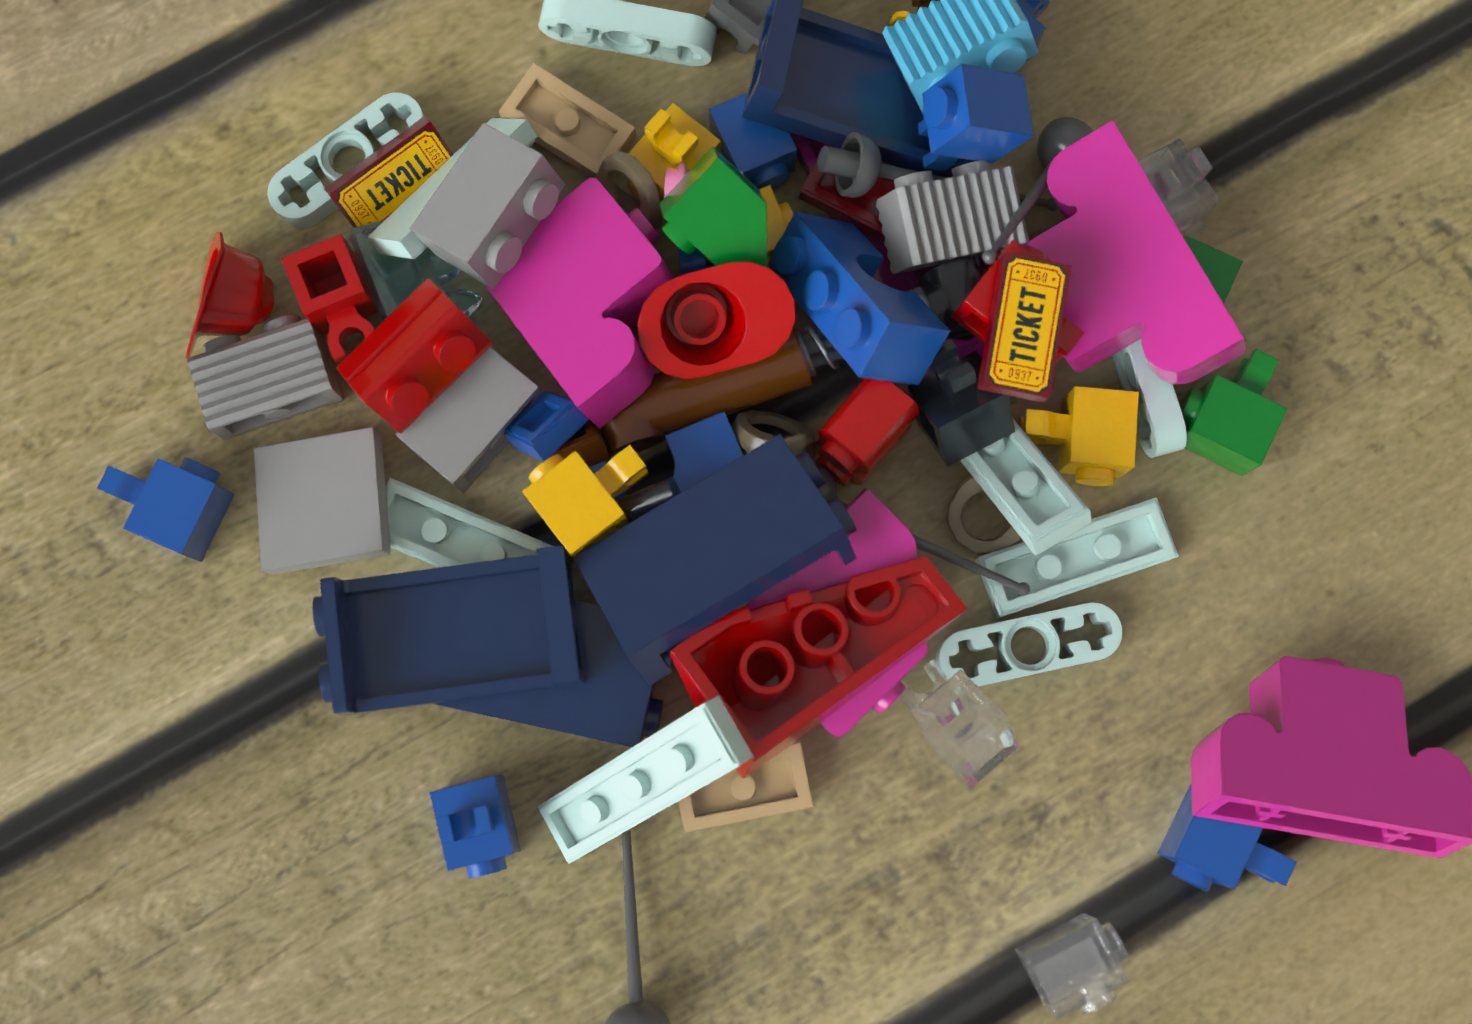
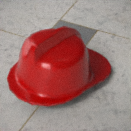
(232, 293)
(716, 319)

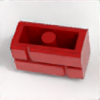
(413, 356)

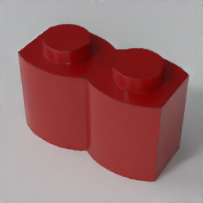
(864, 430)

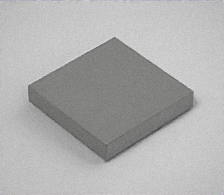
(321, 501)

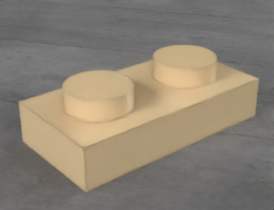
(567, 121)
(770, 790)

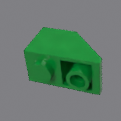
(717, 213)

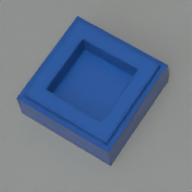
(545, 426)

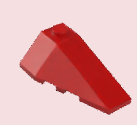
(813, 652)

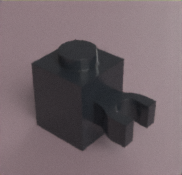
(956, 413)

